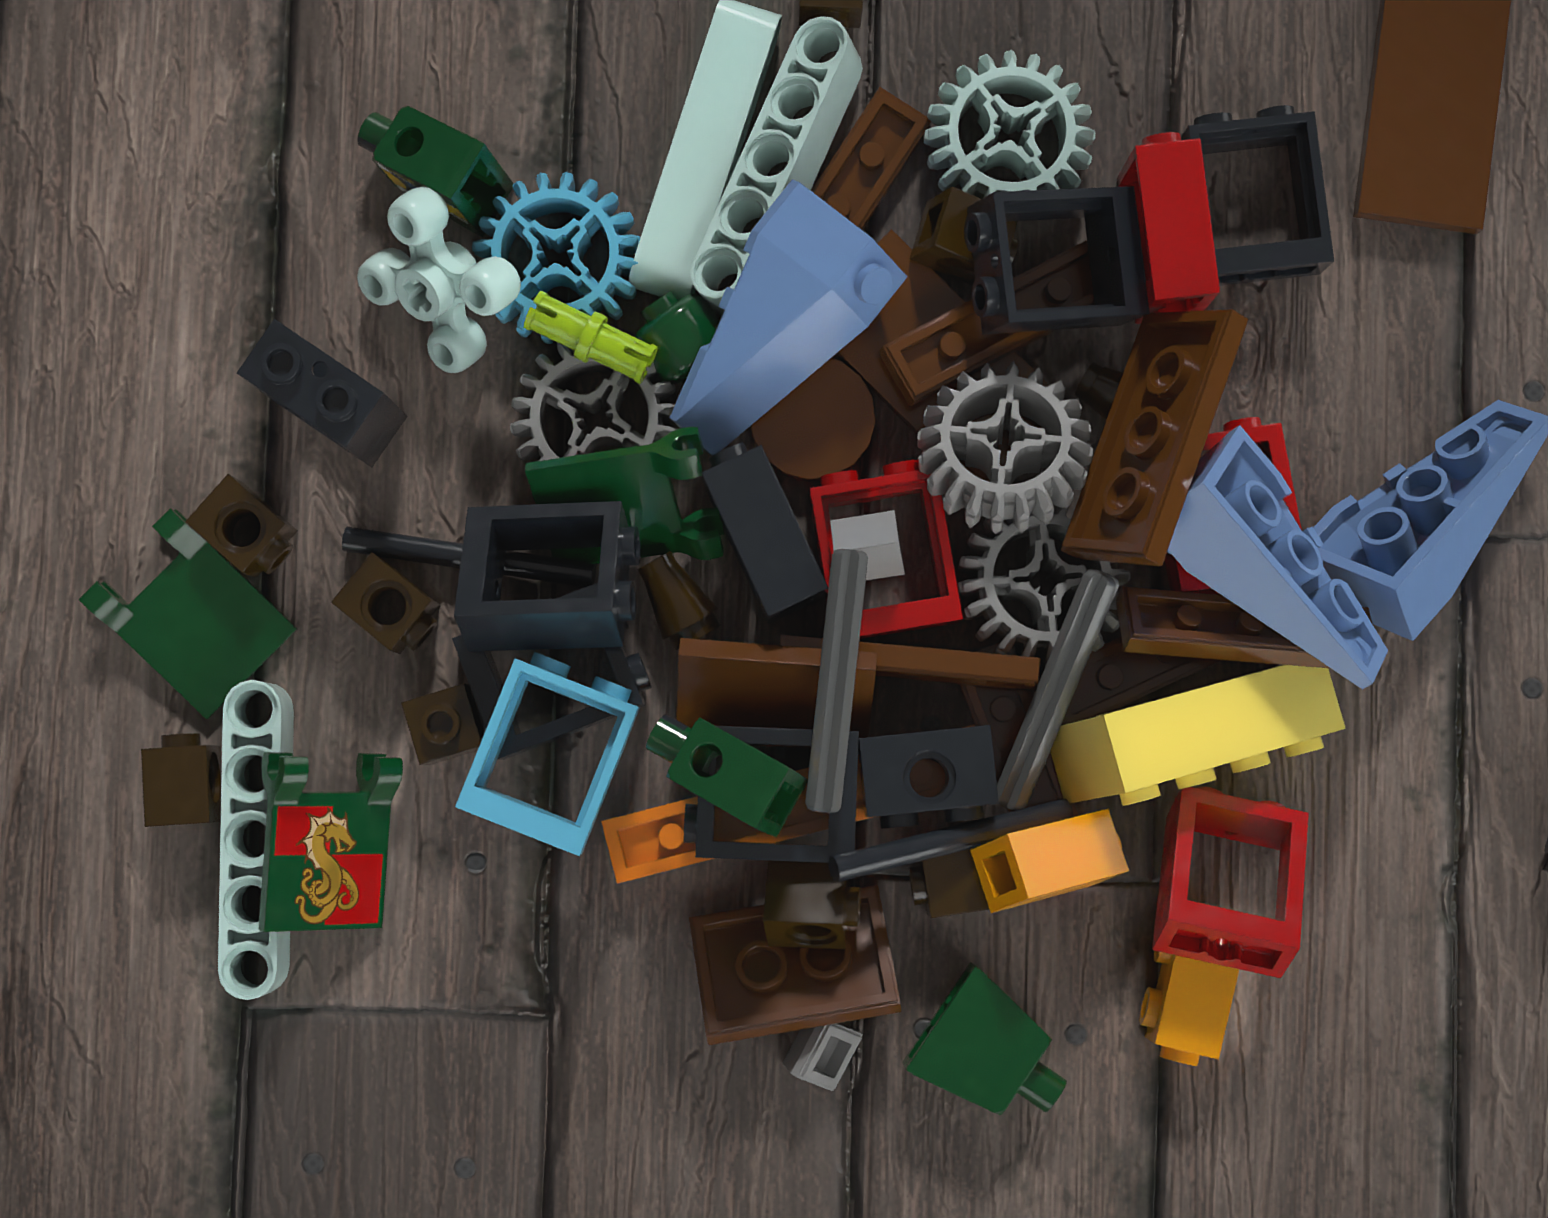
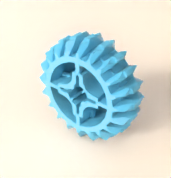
(520, 220)

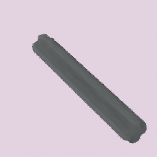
(836, 680)
(1056, 688)

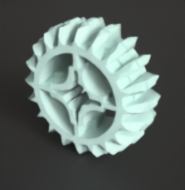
(995, 114)

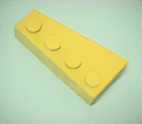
(1195, 731)

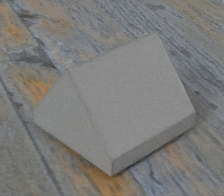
(874, 535)
(822, 1054)

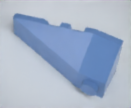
(796, 304)
(1423, 528)
(1253, 552)

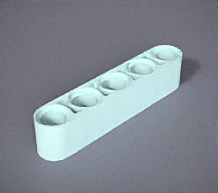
(777, 140)
(705, 145)
(238, 866)

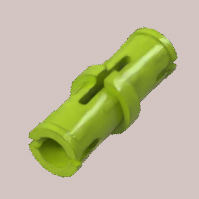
(590, 337)

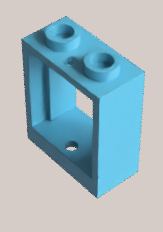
(521, 816)

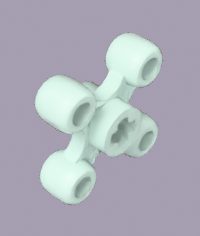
(438, 280)

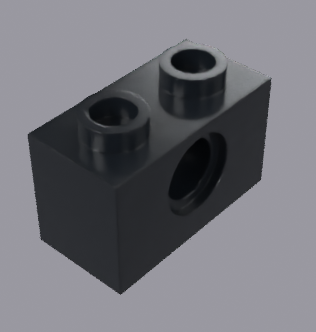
(961, 752)

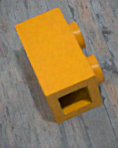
(1049, 860)
(1188, 1008)

